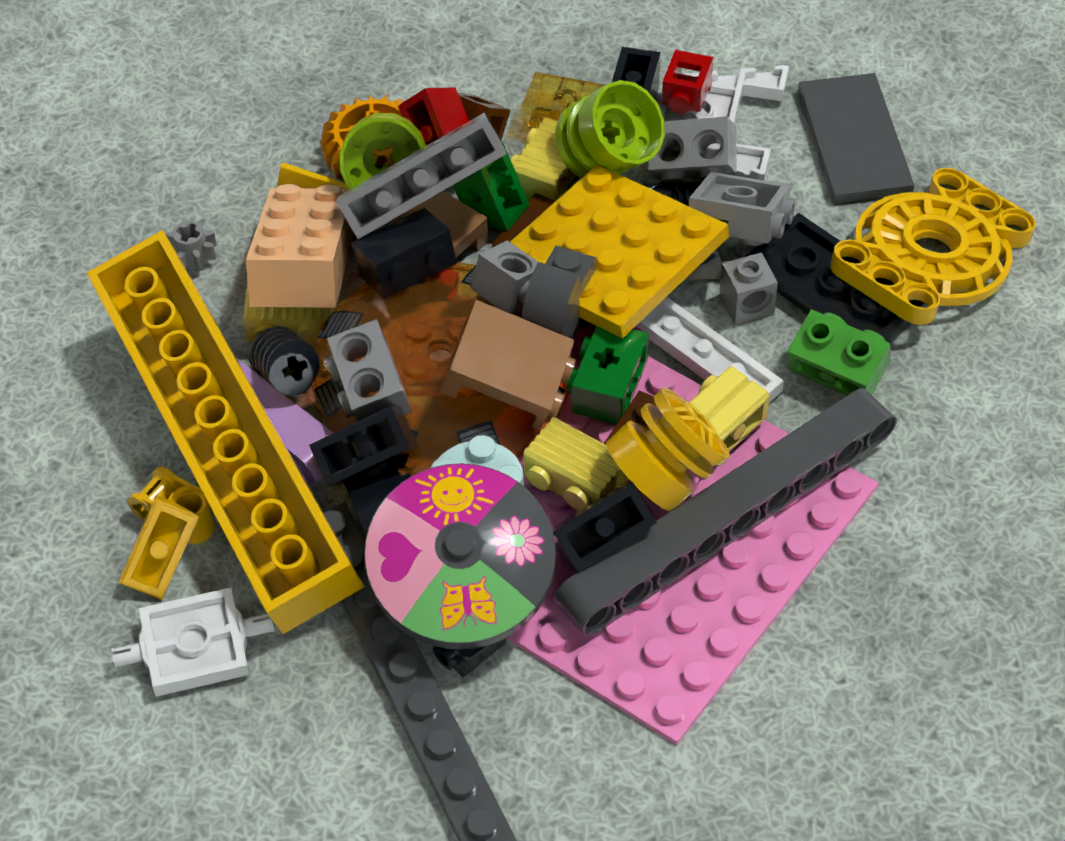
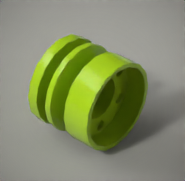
(611, 129)
(378, 132)

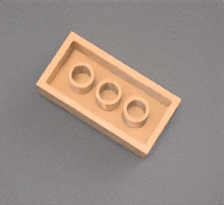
(299, 249)

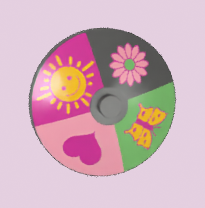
(460, 556)

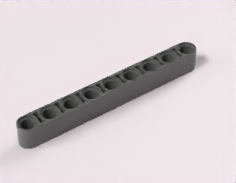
(724, 512)

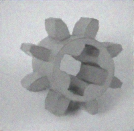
(193, 244)

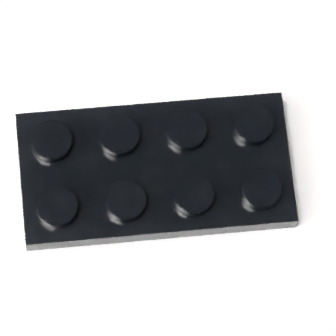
(805, 278)

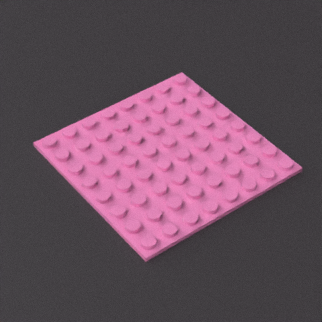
(690, 637)

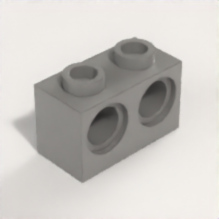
(694, 138)
(368, 375)

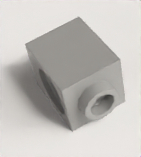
(503, 276)
(748, 288)

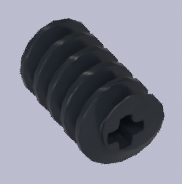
(284, 360)

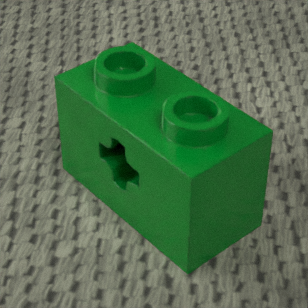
(494, 193)
(608, 374)

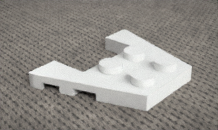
(725, 100)

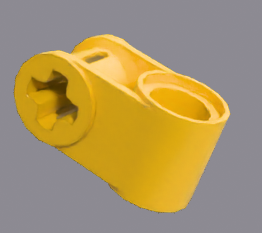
(180, 492)

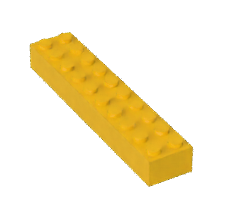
(225, 434)

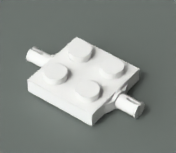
(193, 641)

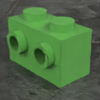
(838, 354)

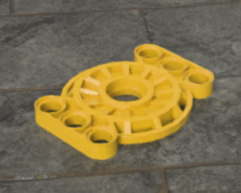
(928, 276)

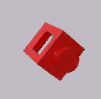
(684, 91)

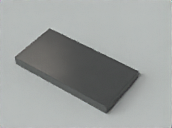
(855, 138)

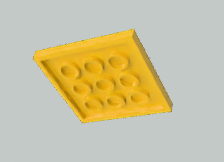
(639, 243)

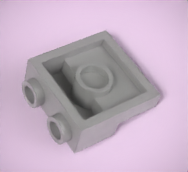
(752, 206)

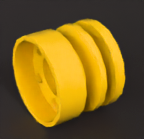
(660, 456)

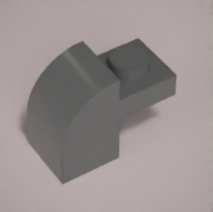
(556, 290)

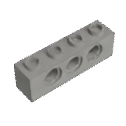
(421, 176)

